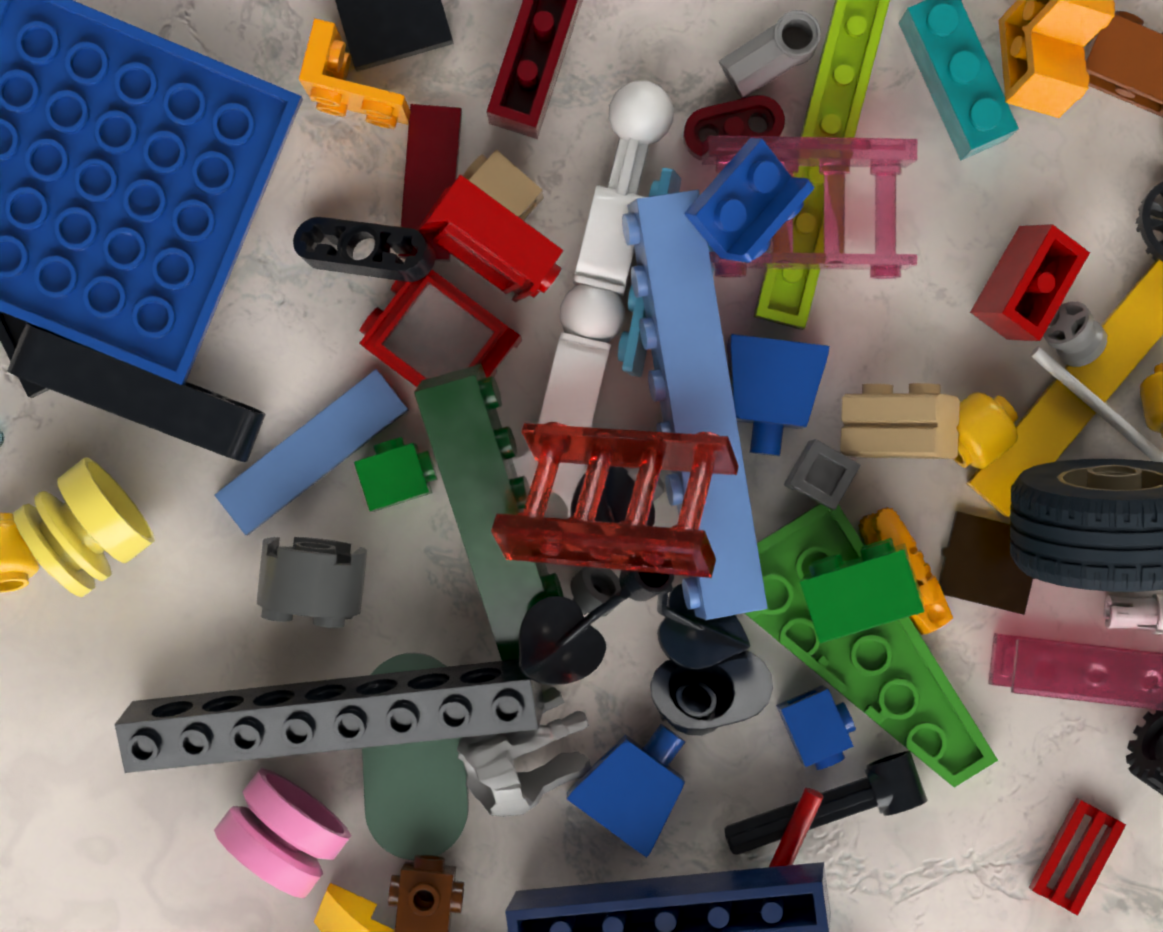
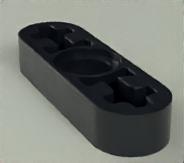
(379, 263)

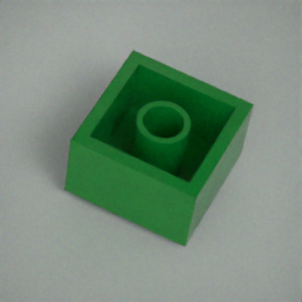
(861, 591)

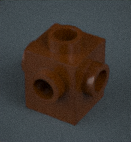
(420, 913)

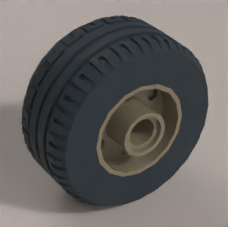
(1090, 524)

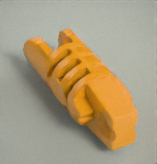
(887, 524)

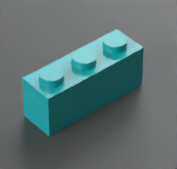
(958, 75)

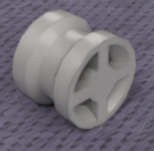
(1076, 335)

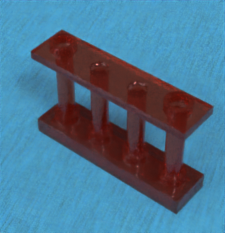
(624, 544)

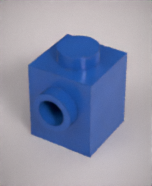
(817, 727)

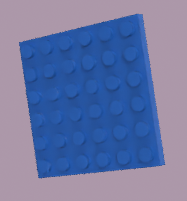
(125, 180)

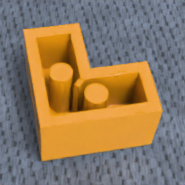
(1046, 52)

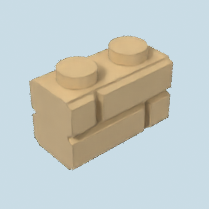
(900, 424)

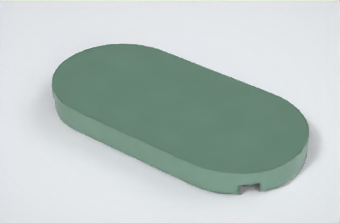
(417, 789)

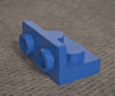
(748, 203)

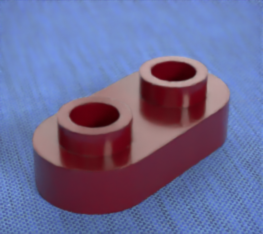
(732, 120)

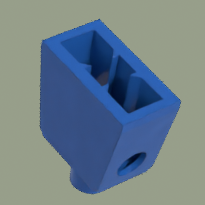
(773, 386)
(632, 788)

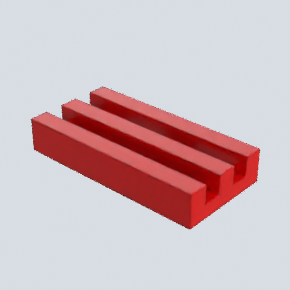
(1094, 866)

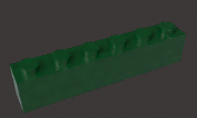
(482, 481)

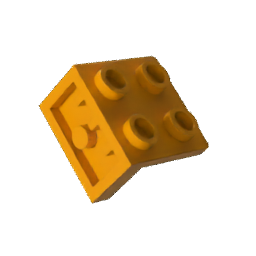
(325, 82)

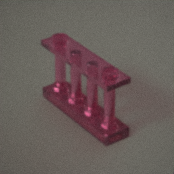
(834, 158)
(1077, 671)

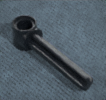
(889, 785)

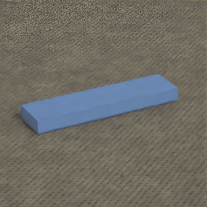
(311, 452)

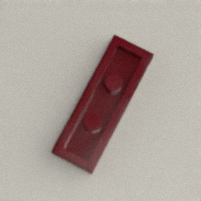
(429, 165)

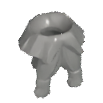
(492, 769)

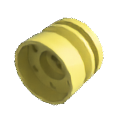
(73, 535)

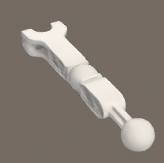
(593, 308)

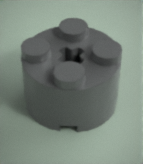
(311, 580)

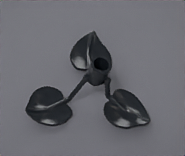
(562, 645)

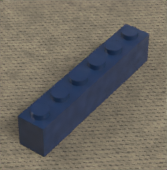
(726, 901)

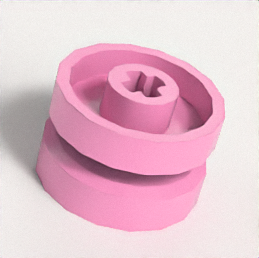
(282, 833)

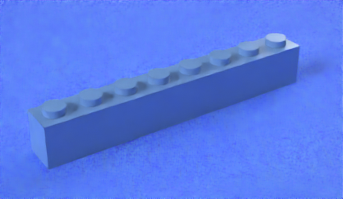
(694, 390)

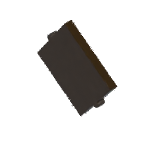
(981, 567)

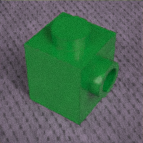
(395, 474)

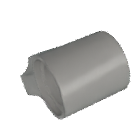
(767, 54)

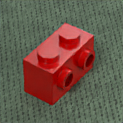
(1030, 282)

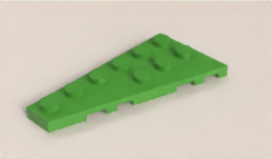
(878, 669)

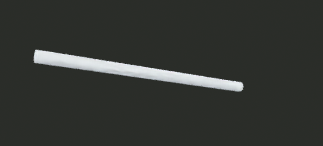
(1097, 404)

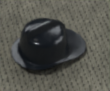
(712, 696)

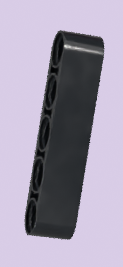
(136, 394)

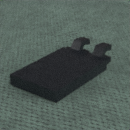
(392, 29)

